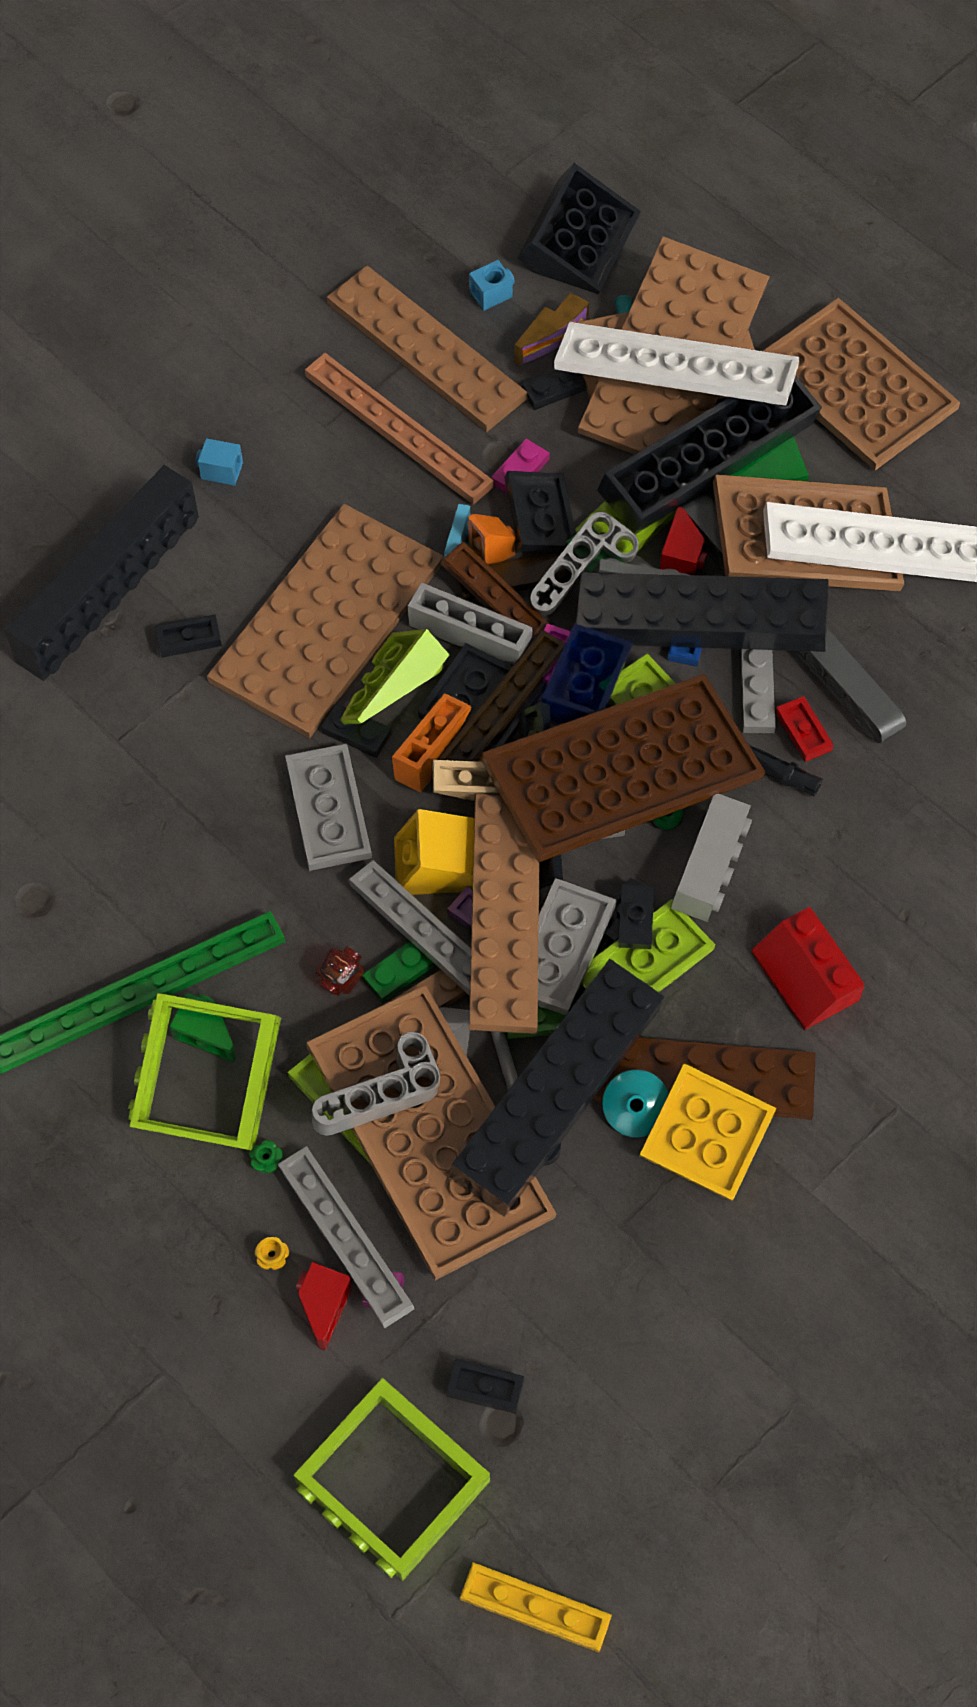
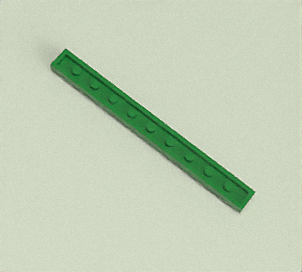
(138, 990)

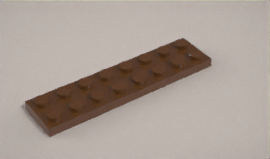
(770, 1075)

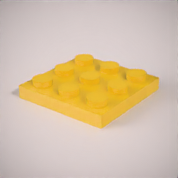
(707, 1132)

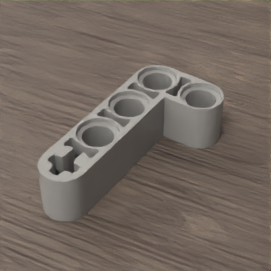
(568, 561)
(372, 1091)

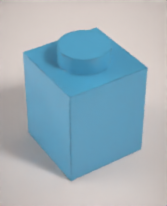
(219, 461)

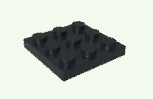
(471, 680)

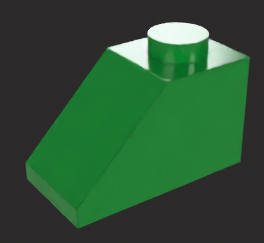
(203, 1031)

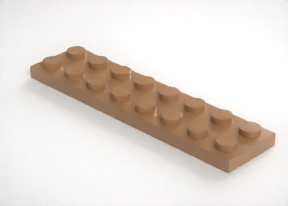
(427, 348)
(503, 923)

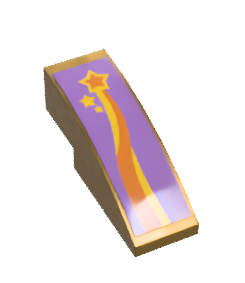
(549, 329)

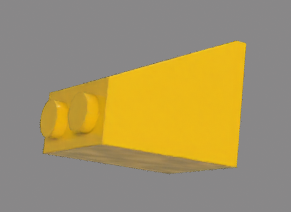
(435, 853)

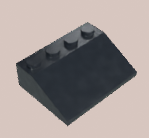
(579, 231)

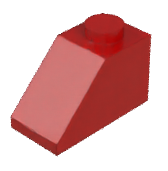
(683, 546)
(323, 1298)

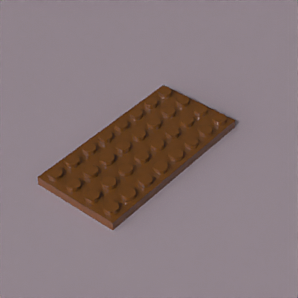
(621, 767)

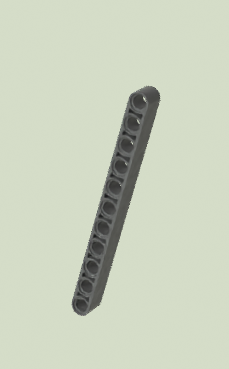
(835, 666)

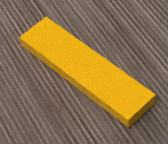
(535, 1607)

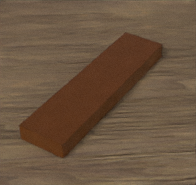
(491, 588)

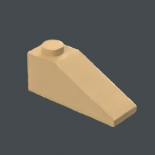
(462, 779)

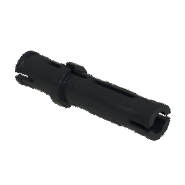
(788, 773)

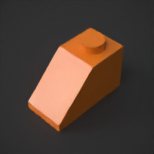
(491, 538)

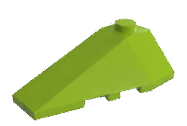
(400, 667)

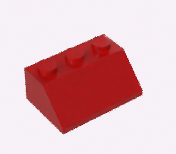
(808, 969)

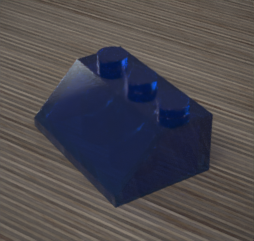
(585, 674)

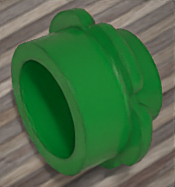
(266, 1165)

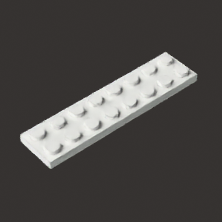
(677, 363)
(870, 541)

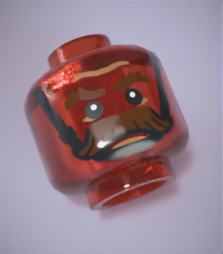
(340, 971)

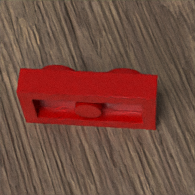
(804, 728)

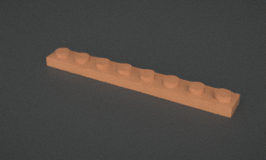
(399, 428)

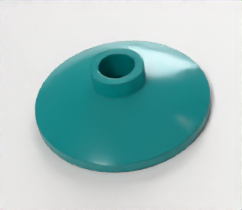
(622, 1091)

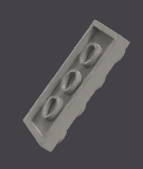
(328, 807)
(567, 941)

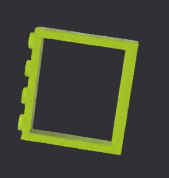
(153, 1047)
(435, 1438)

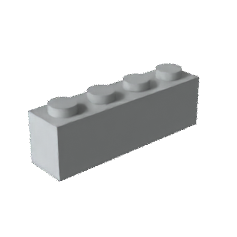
(468, 623)
(711, 856)

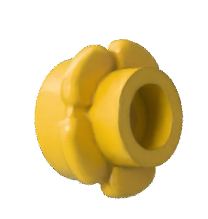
(271, 1244)

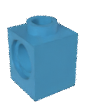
(491, 285)

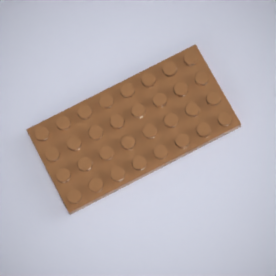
(685, 298)
(325, 620)
(419, 1144)

